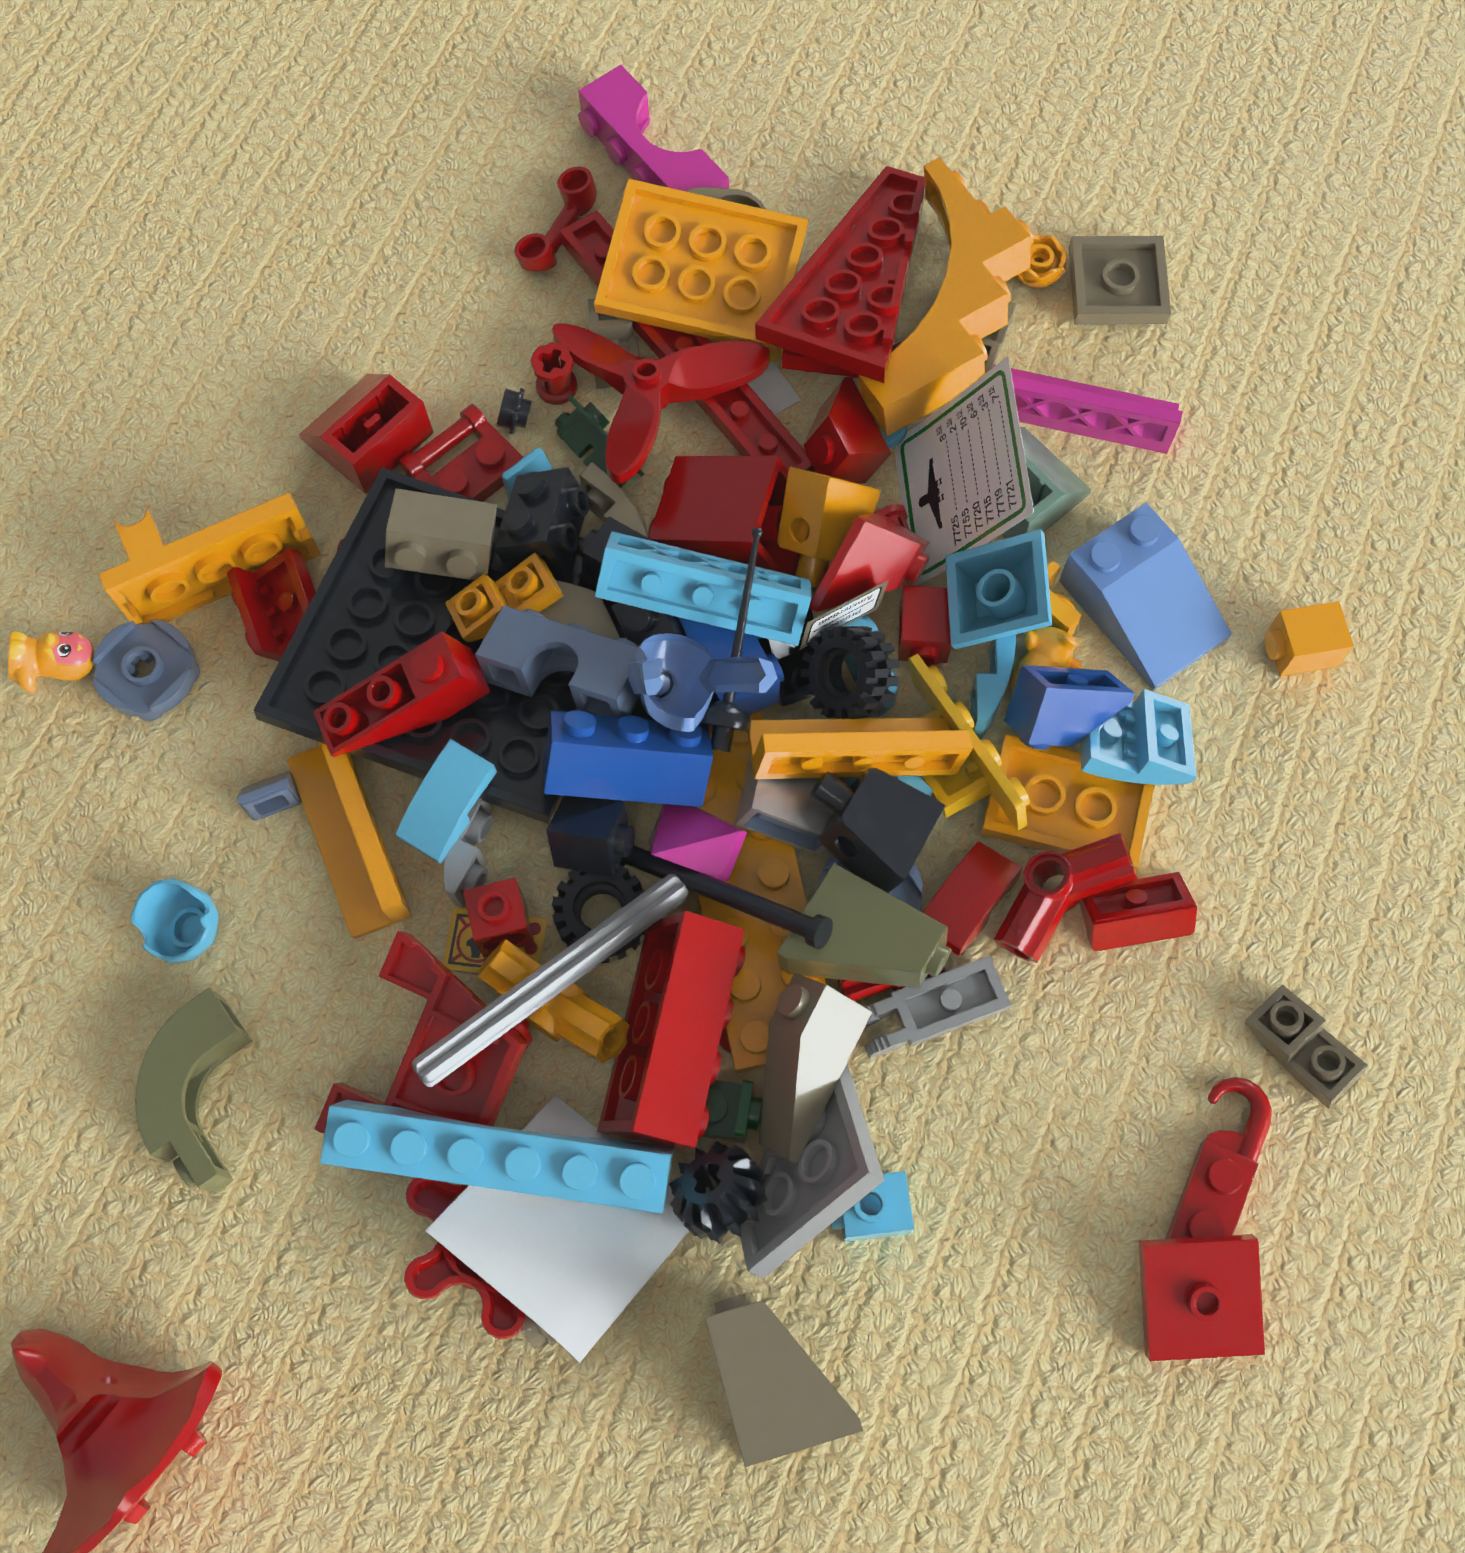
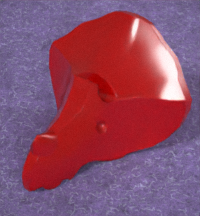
(112, 1427)

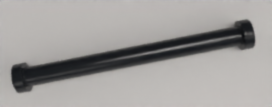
(814, 929)

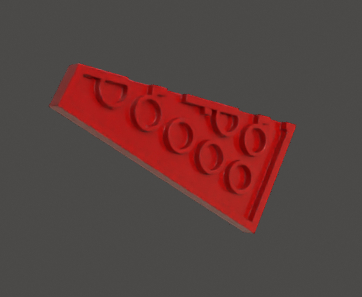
(853, 286)

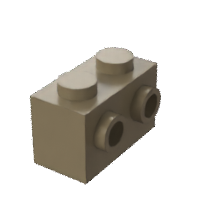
(440, 535)

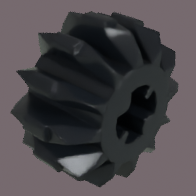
(718, 1192)

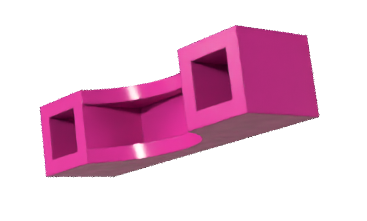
(618, 114)

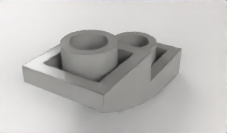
(465, 863)

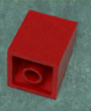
(717, 503)

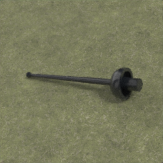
(725, 714)

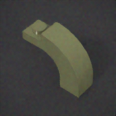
(171, 1085)

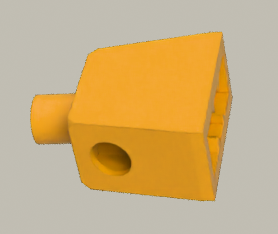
(818, 517)

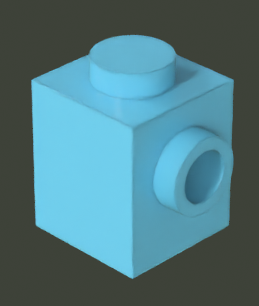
(880, 1213)

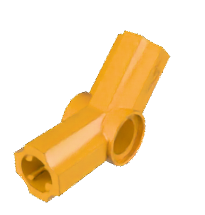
(567, 1015)

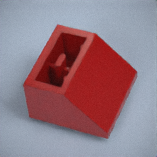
(369, 429)

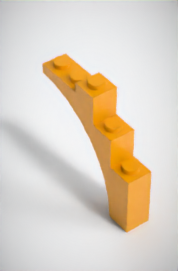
(973, 301)

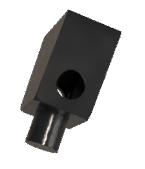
(876, 825)

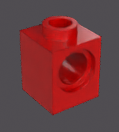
(924, 624)
(497, 914)

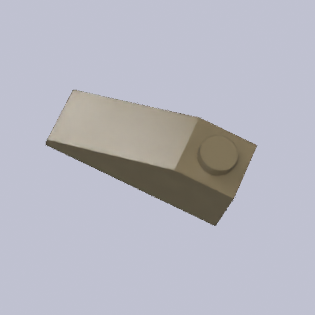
(804, 1059)

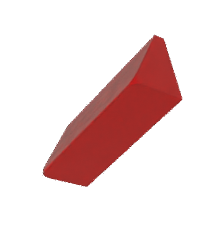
(1139, 912)

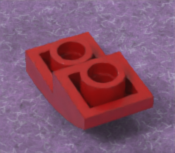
(971, 894)

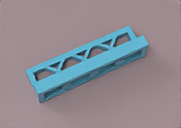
(702, 588)

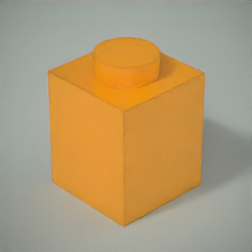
(1308, 638)

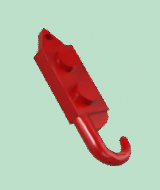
(1223, 1169)

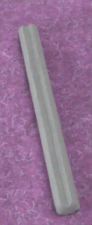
(548, 981)

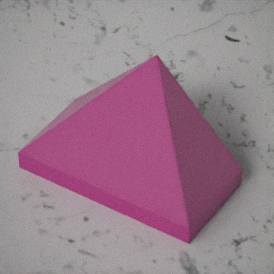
(696, 840)

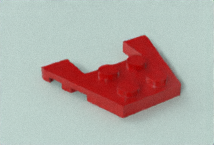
(475, 1088)

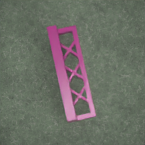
(1095, 411)

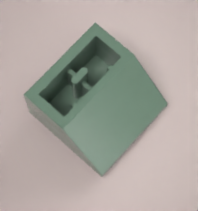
(1052, 487)

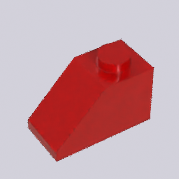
(846, 437)

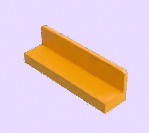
(853, 745)
(349, 840)

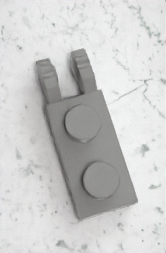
(939, 1006)

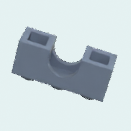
(529, 647)

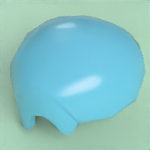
(175, 920)

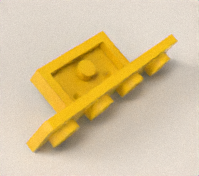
(981, 770)

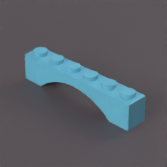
(496, 1157)

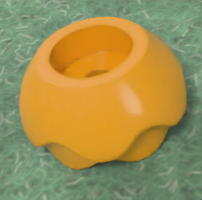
(1052, 266)

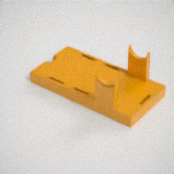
(193, 570)

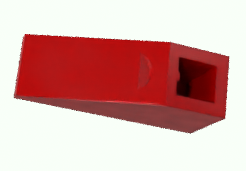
(403, 696)

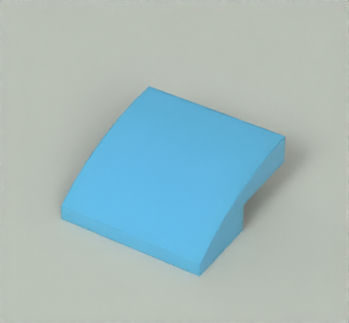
(1143, 743)

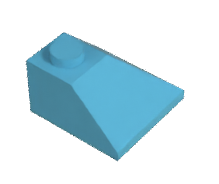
(998, 590)

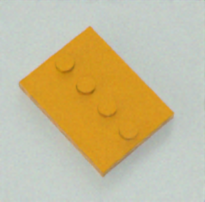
(697, 262)

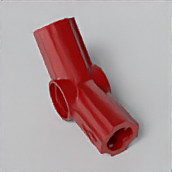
(1039, 911)

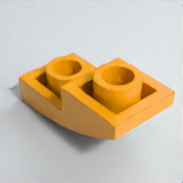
(522, 588)

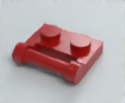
(473, 472)

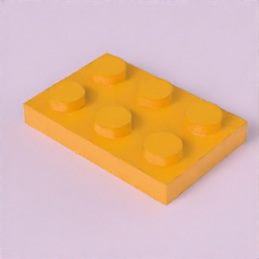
(1066, 803)

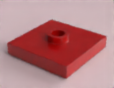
(1201, 1297)

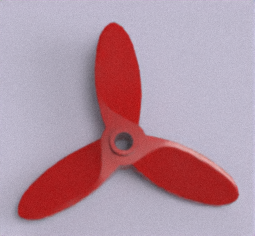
(653, 384)

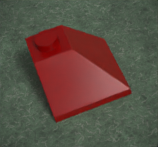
(869, 555)

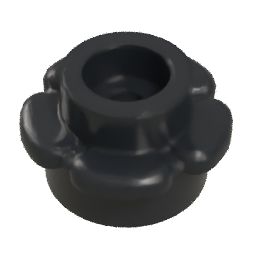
(513, 410)

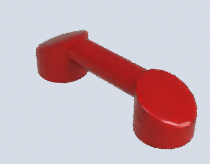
(578, 190)

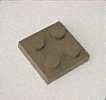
(1119, 280)

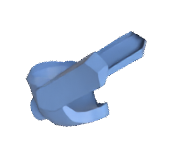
(680, 677)

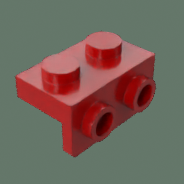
(272, 601)

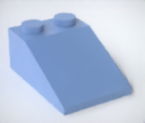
(1145, 596)

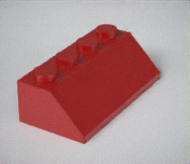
(674, 1031)

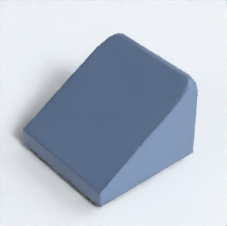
(269, 796)

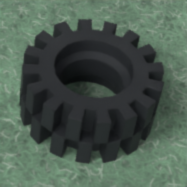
(826, 672)
(579, 889)

